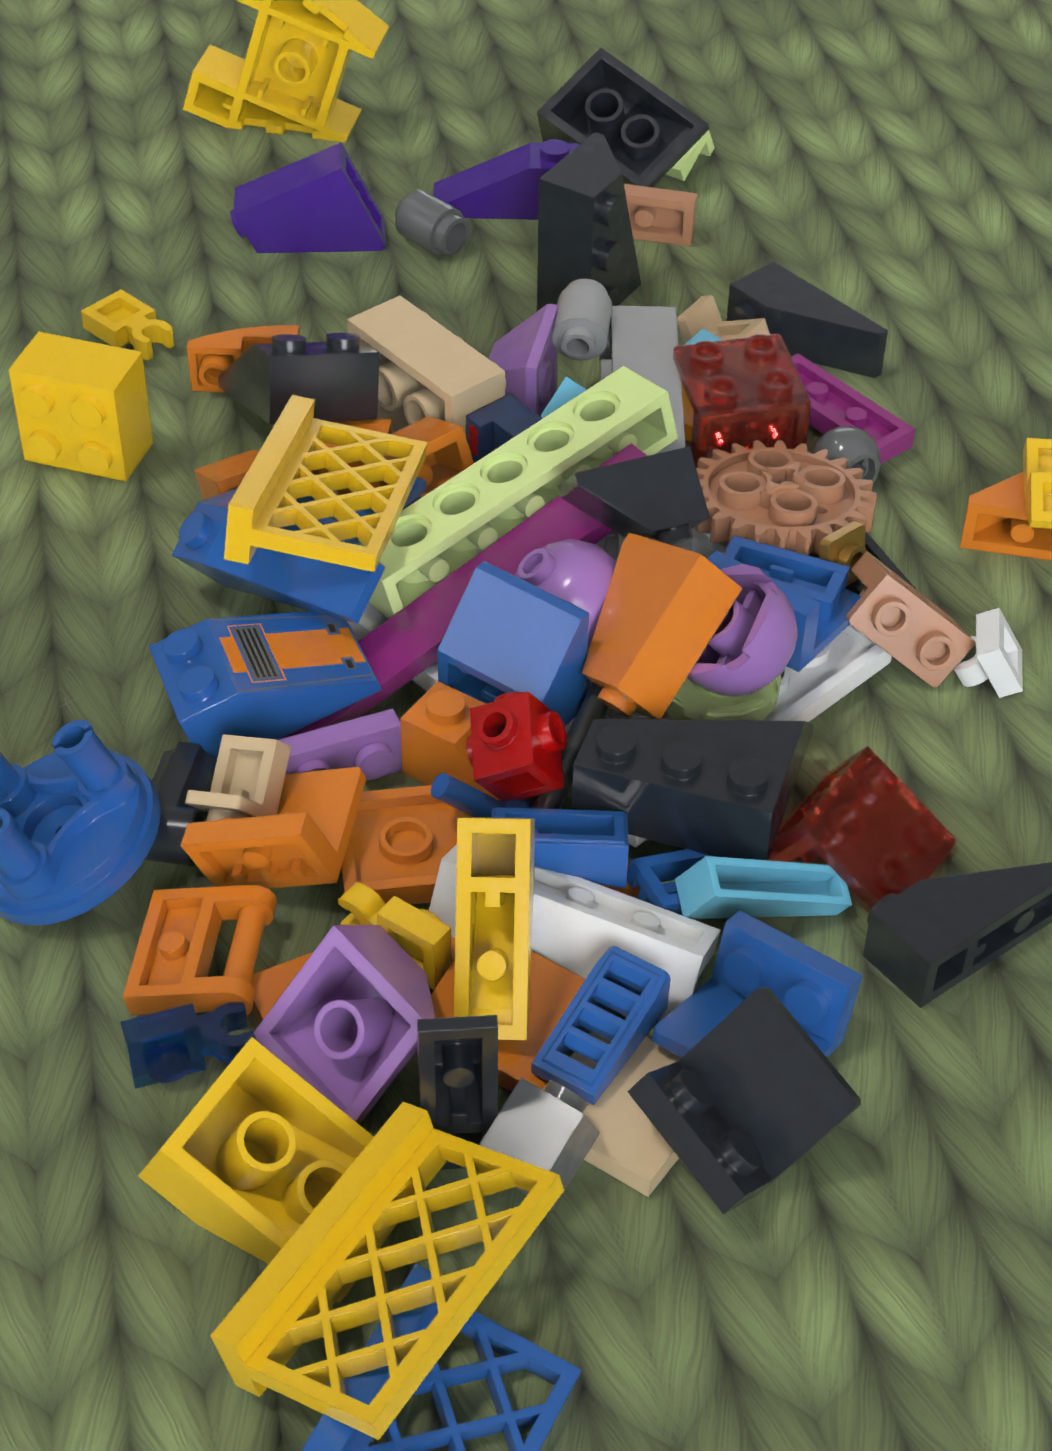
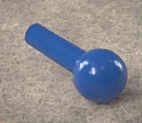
(469, 798)

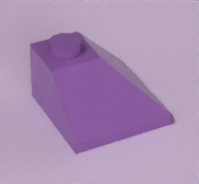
(530, 360)
(350, 1017)

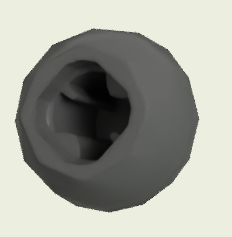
(855, 446)

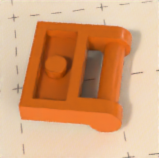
(180, 944)

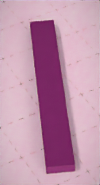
(411, 637)

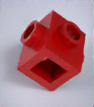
(516, 746)

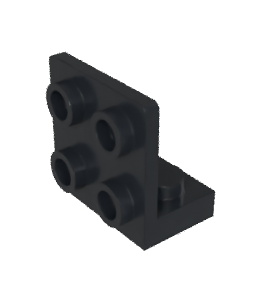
(746, 1100)

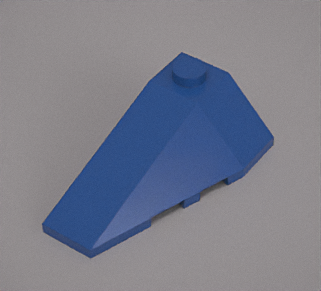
(273, 574)

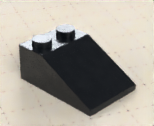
(638, 119)
(335, 373)

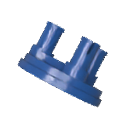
(72, 827)

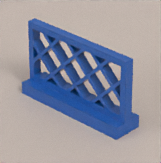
(487, 1336)

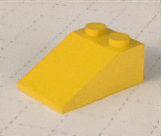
(256, 1154)

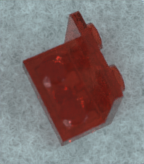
(743, 394)
(865, 829)

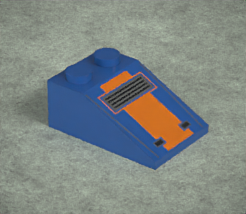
(261, 674)

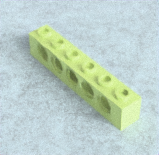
(517, 481)

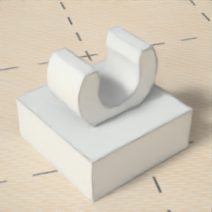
(994, 656)

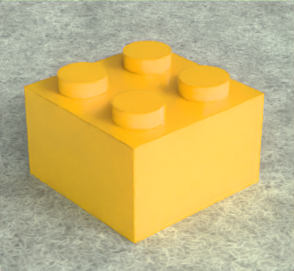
(82, 405)

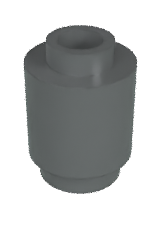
(431, 223)

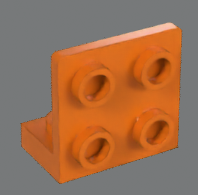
(286, 849)

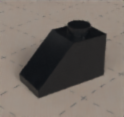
(642, 496)

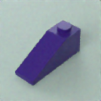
(505, 184)

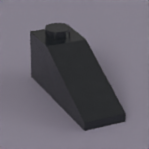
(809, 320)
(955, 926)
(459, 1075)

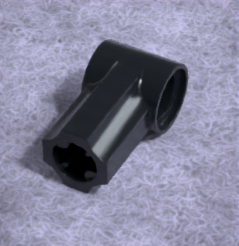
(178, 771)

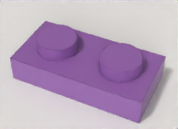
(363, 742)

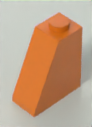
(655, 624)

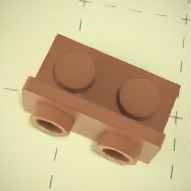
(907, 623)

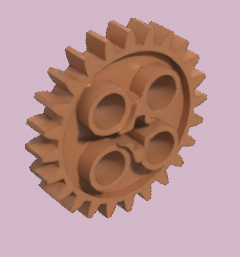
(782, 496)

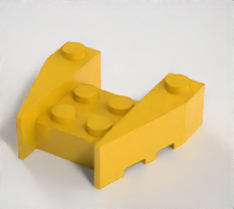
(289, 69)

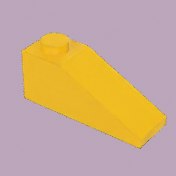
(494, 921)

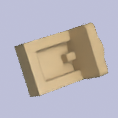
(706, 315)
(245, 779)

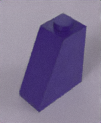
(310, 208)

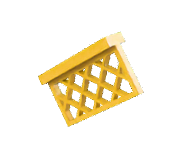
(283, 474)
(342, 1245)

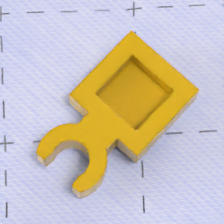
(126, 320)
(414, 929)

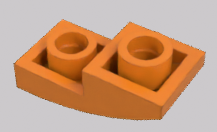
(216, 352)

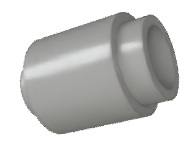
(582, 320)

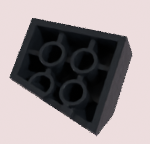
(585, 225)
(693, 781)

